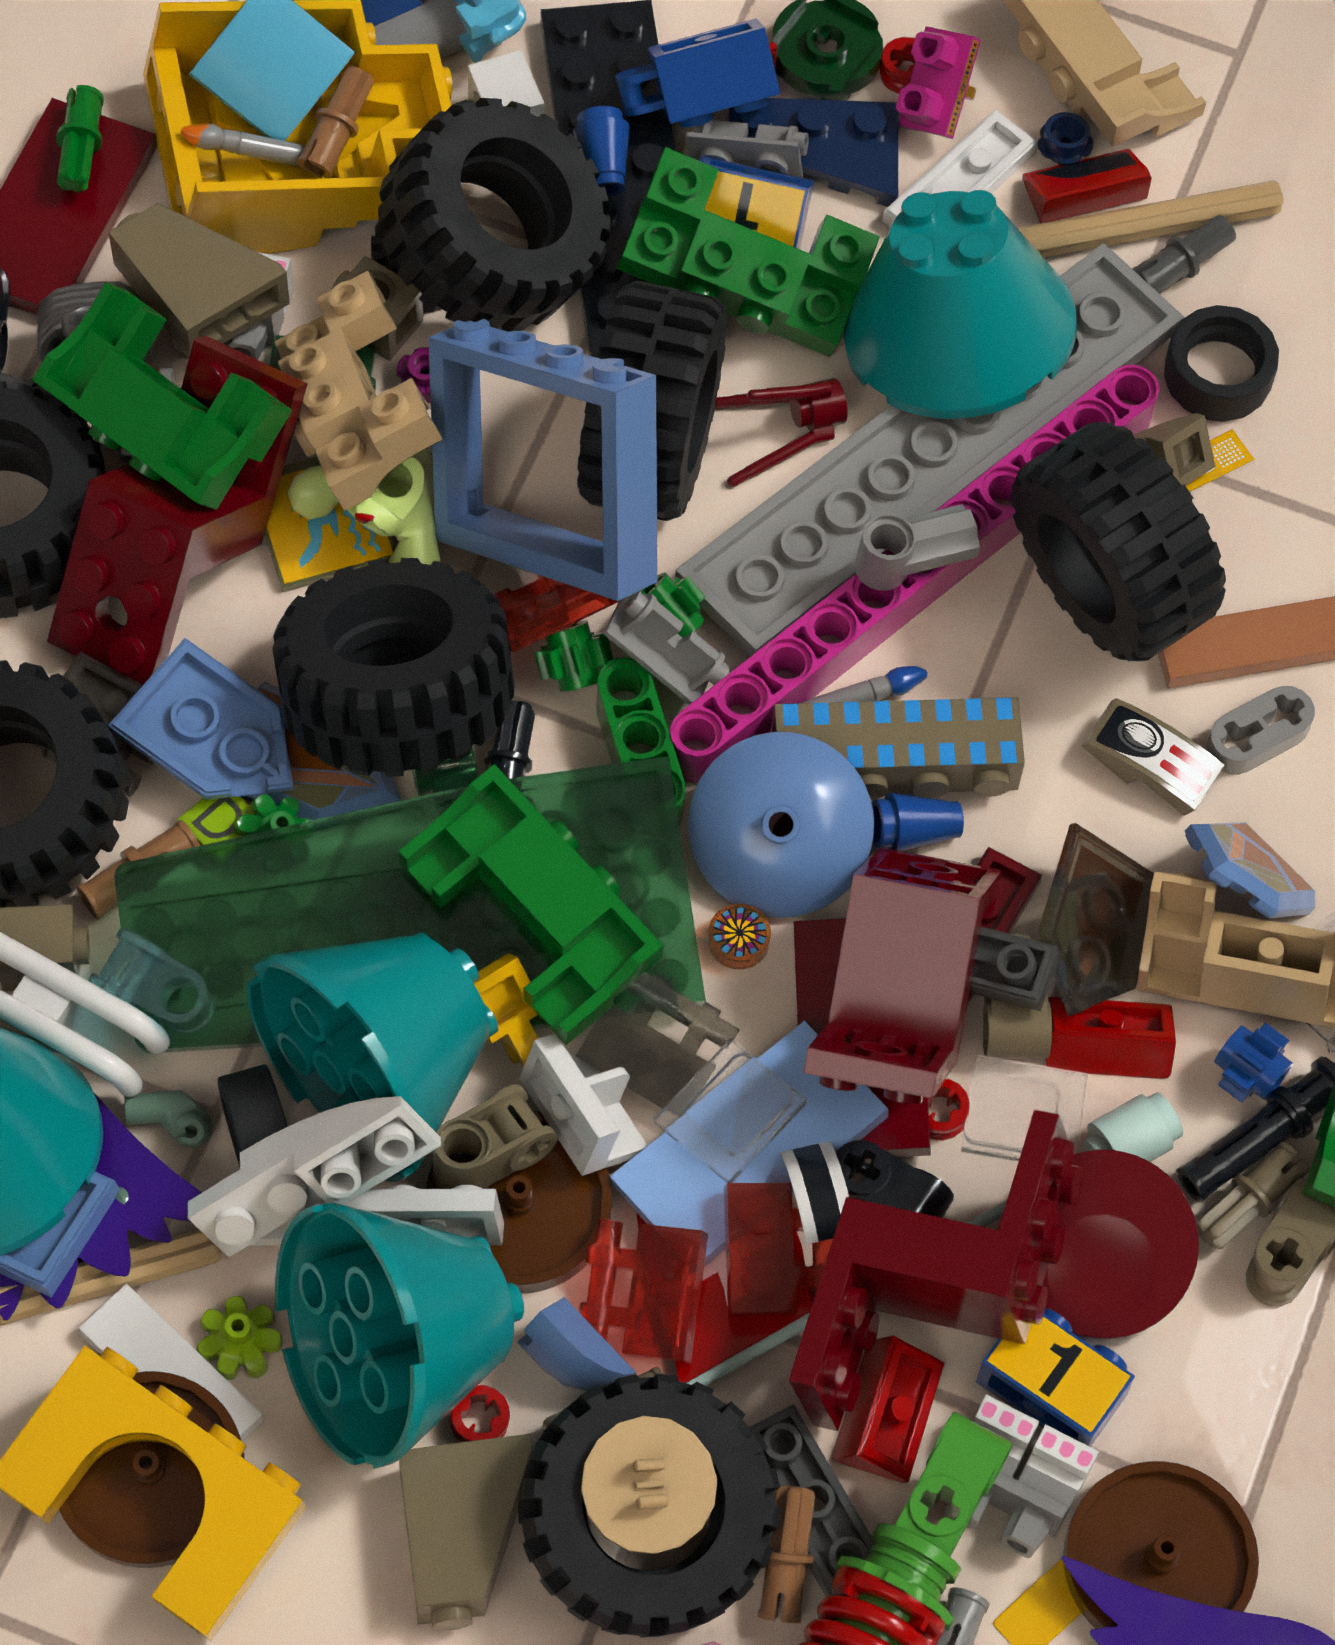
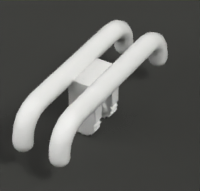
(50, 1011)

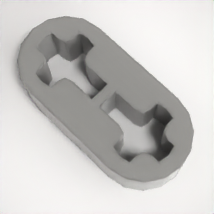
(1254, 719)

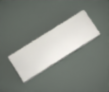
(977, 162)
(151, 1344)

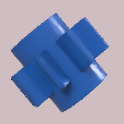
(1253, 1062)

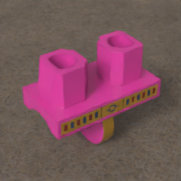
(938, 82)

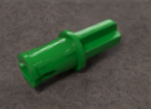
(79, 137)

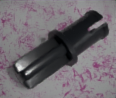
(513, 742)

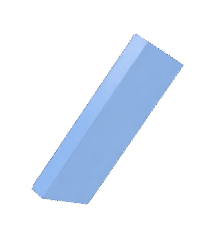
(679, 1191)

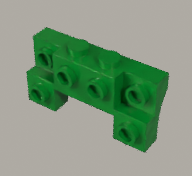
(751, 274)
(137, 408)
(548, 887)

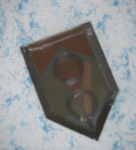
(1096, 920)

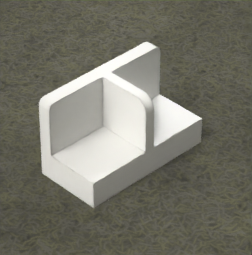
(581, 1106)

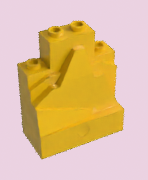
(269, 202)

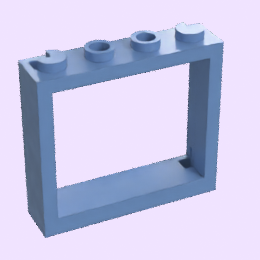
(629, 459)

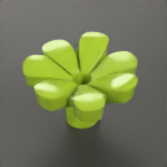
(241, 1347)

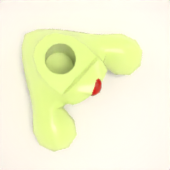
(397, 508)

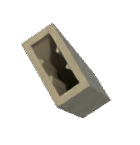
(196, 276)
(459, 1523)

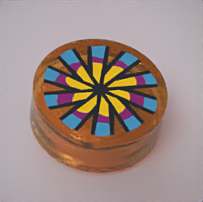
(739, 936)

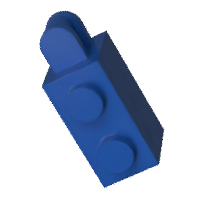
(704, 75)

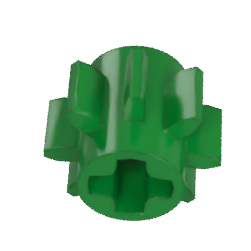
(680, 598)
(573, 656)

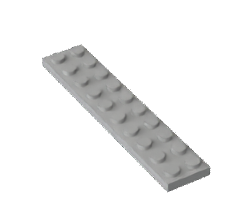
(908, 465)

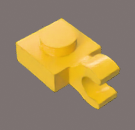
(502, 991)

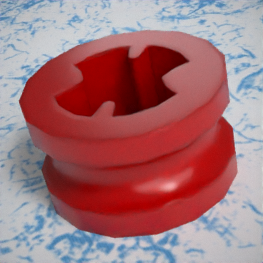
(892, 57)
(957, 1117)
(490, 1397)

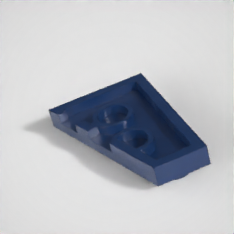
(848, 141)

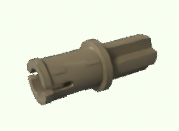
(1251, 1196)

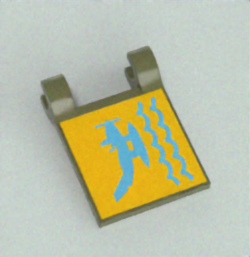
(319, 546)

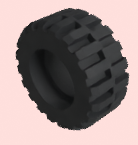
(535, 174)
(683, 344)
(55, 449)
(1118, 541)
(394, 666)
(86, 793)
(630, 1598)

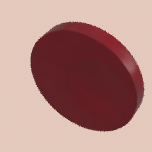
(1124, 1247)

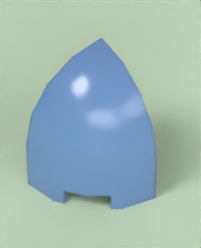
(571, 1348)

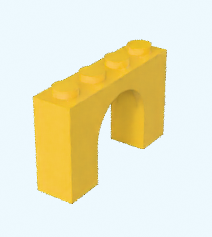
(103, 1407)

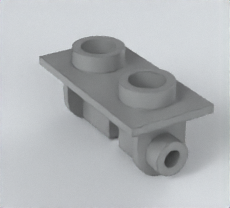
(772, 149)
(652, 639)

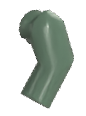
(174, 1112)

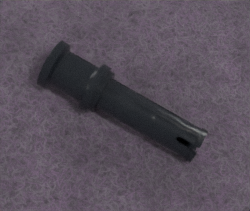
(1287, 1115)

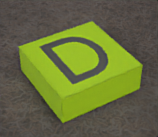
(214, 818)

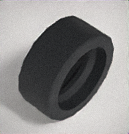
(1228, 326)
(250, 1106)

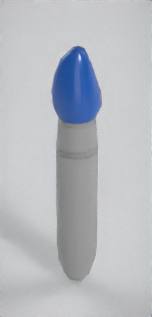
(894, 683)

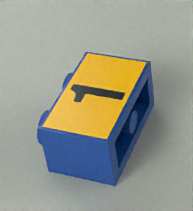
(761, 200)
(1058, 1378)

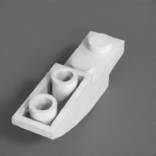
(313, 1160)

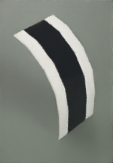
(817, 1188)

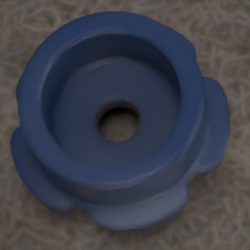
(1065, 139)

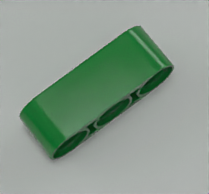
(635, 720)

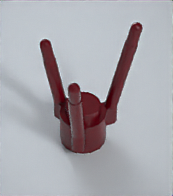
(812, 405)

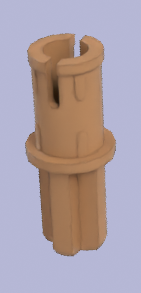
(336, 123)
(790, 1555)

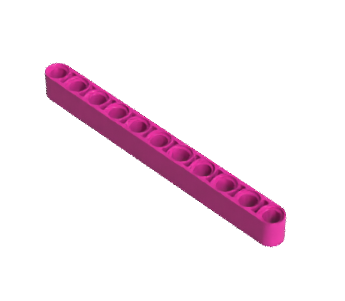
(866, 628)

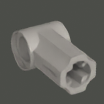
(918, 545)

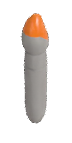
(213, 137)

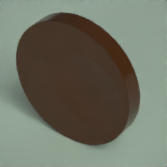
(547, 1218)
(144, 1496)
(1165, 1533)

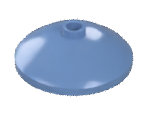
(788, 776)

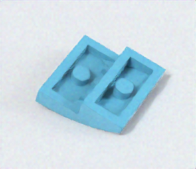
(272, 65)

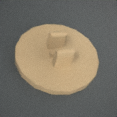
(649, 1485)

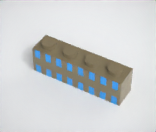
(919, 743)

